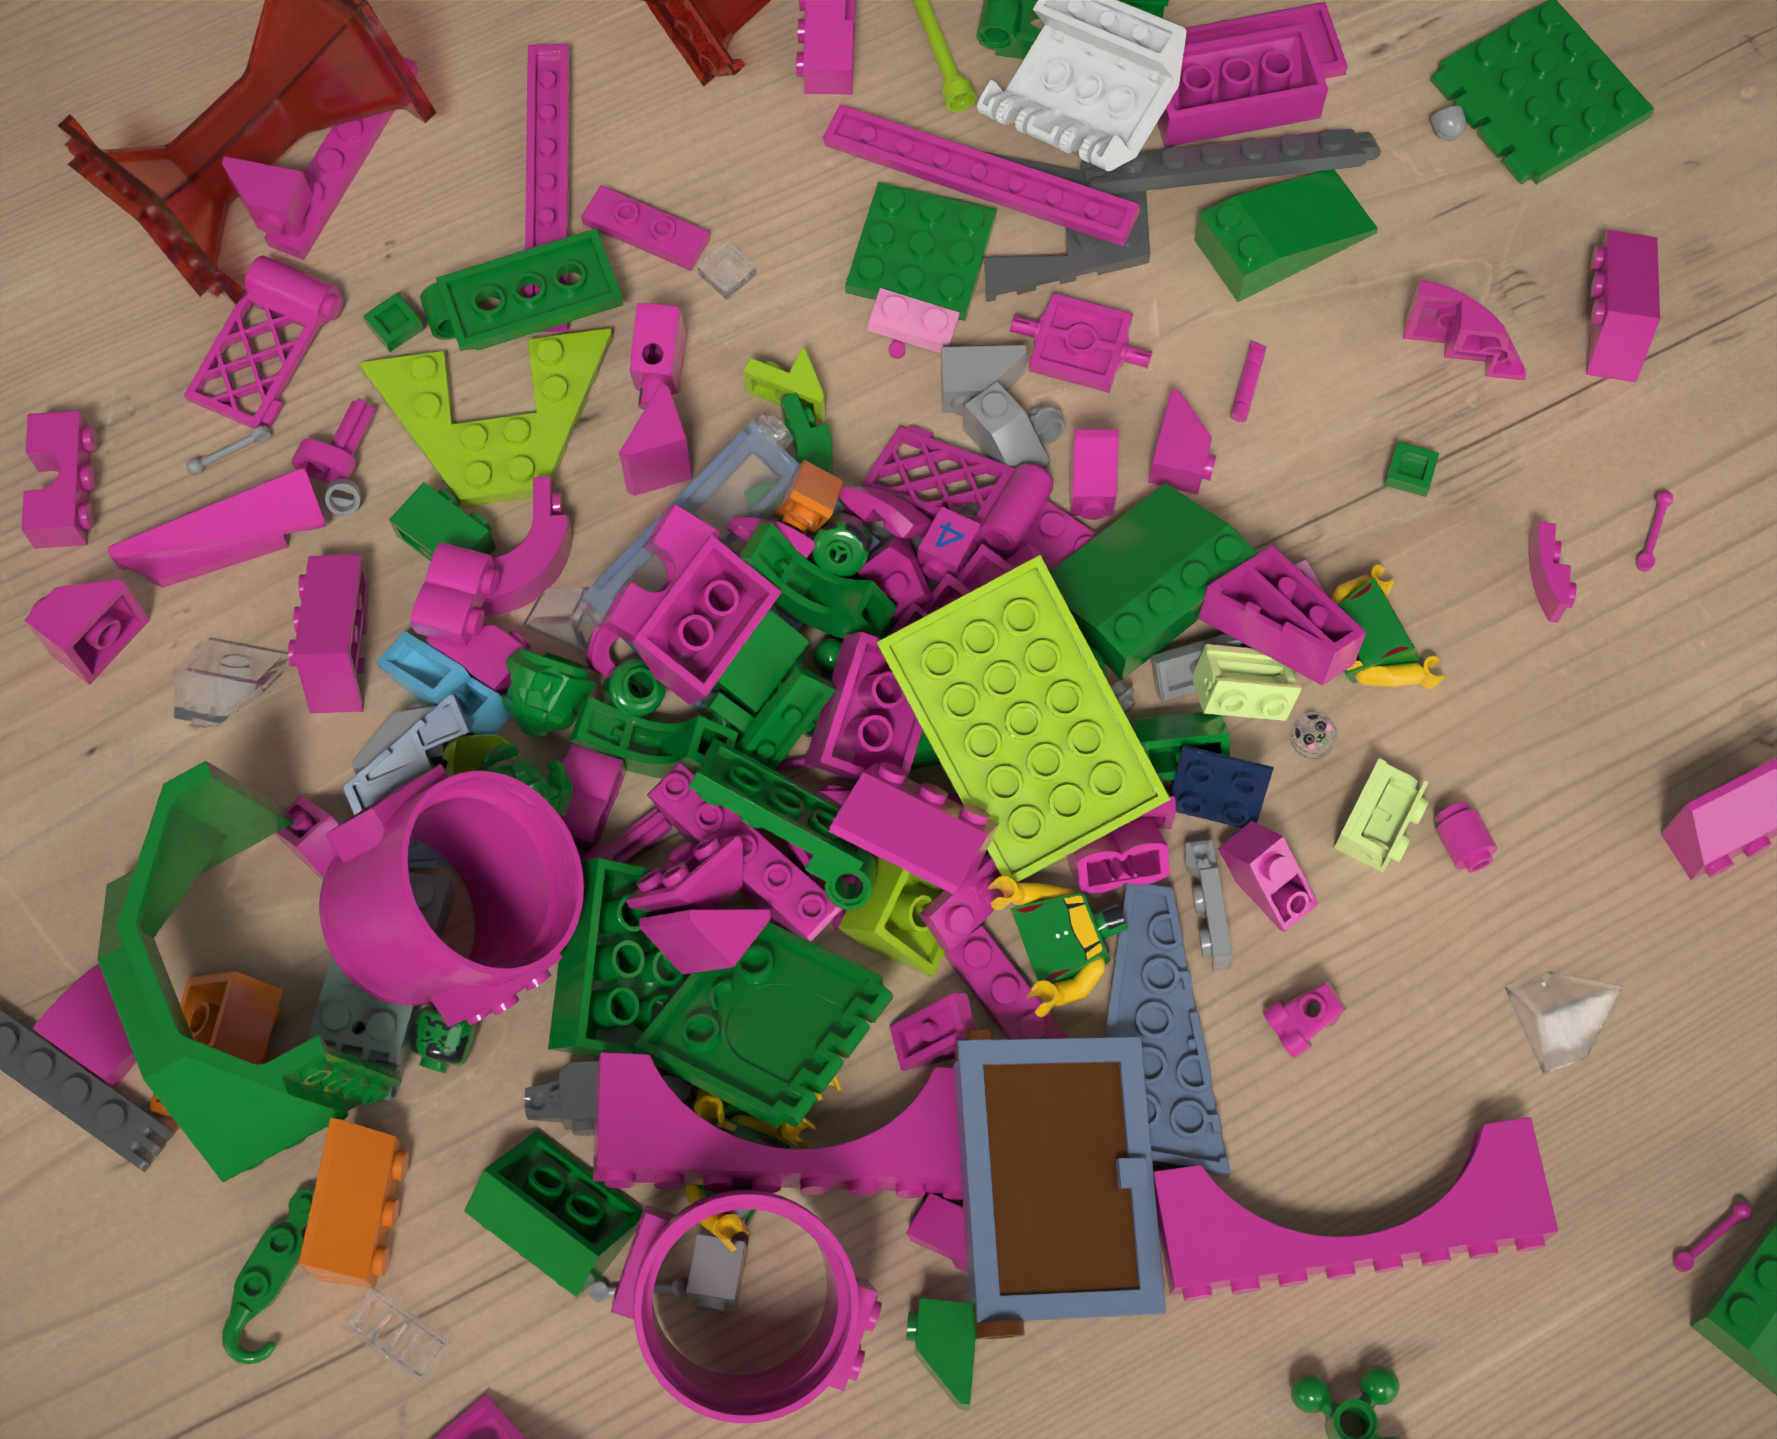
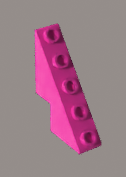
(768, 875)

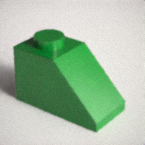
(945, 1345)

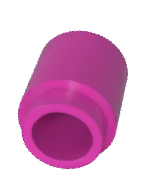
(1465, 837)

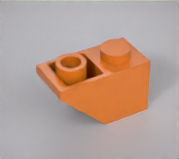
(808, 498)

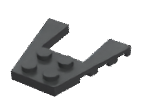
(1083, 252)

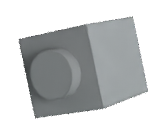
(716, 1274)

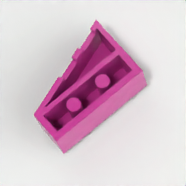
(828, 46)
(1623, 305)
(1283, 616)
(330, 632)

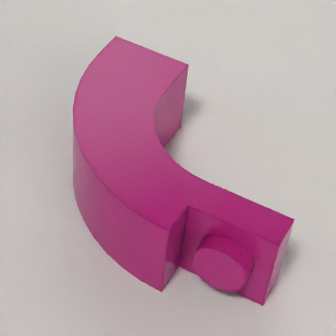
(538, 558)

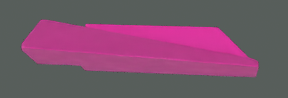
(223, 532)

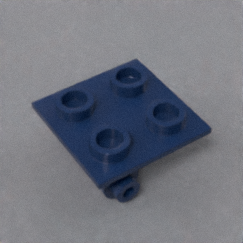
(1220, 787)

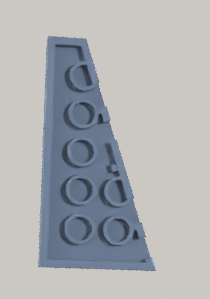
(1156, 1002)

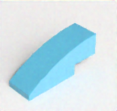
(434, 677)

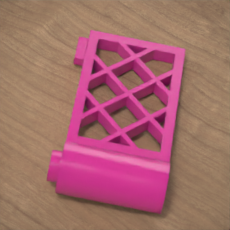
(291, 297)
(1009, 504)

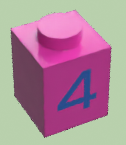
(948, 545)

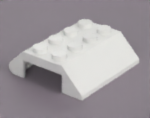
(1092, 79)

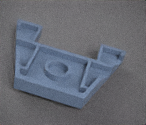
(406, 761)

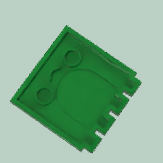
(1541, 92)
(767, 1025)

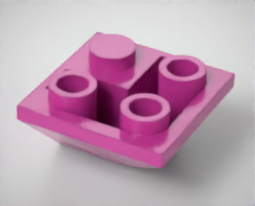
(694, 878)

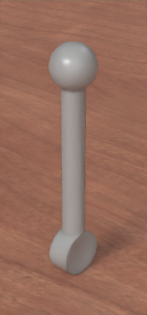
(259, 435)
(600, 1292)

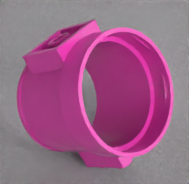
(514, 866)
(826, 1358)

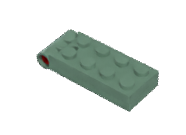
(388, 1027)

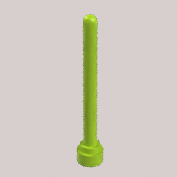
(957, 91)

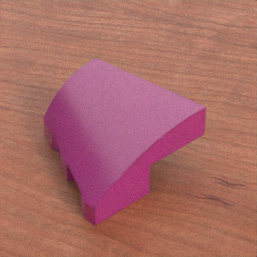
(89, 1028)

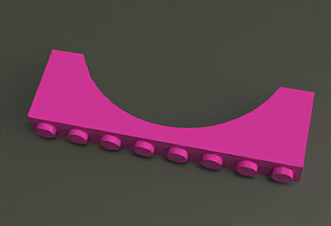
(654, 1138)
(1220, 1244)

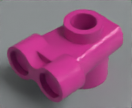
(1294, 1022)

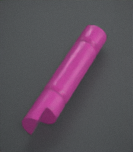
(1248, 382)

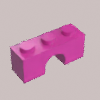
(62, 510)
(675, 542)

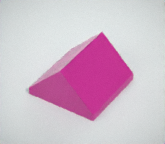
(656, 447)
(704, 938)

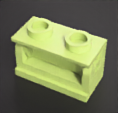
(1244, 683)
(1381, 817)

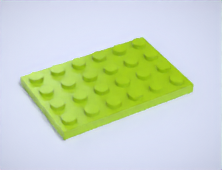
(1024, 719)

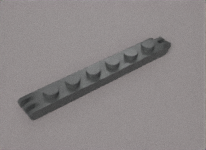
(1235, 161)
(77, 1093)

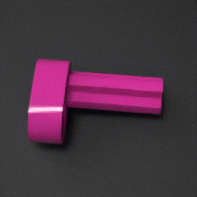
(336, 460)
(633, 840)

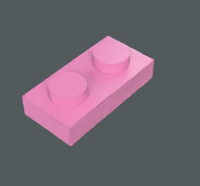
(912, 321)

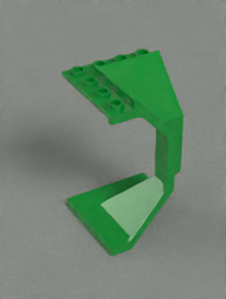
(222, 1103)

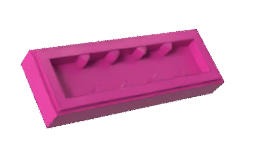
(645, 227)

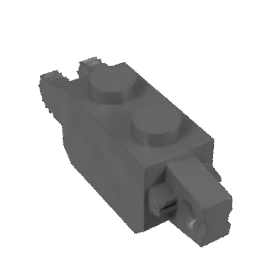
(573, 1097)

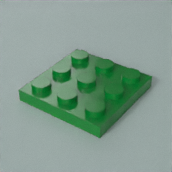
(921, 248)

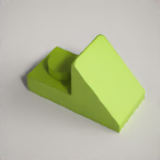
(772, 382)

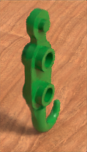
(265, 1277)

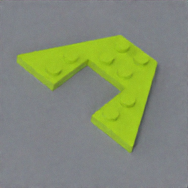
(500, 455)

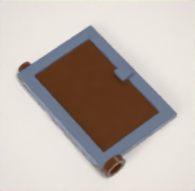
(1056, 1181)

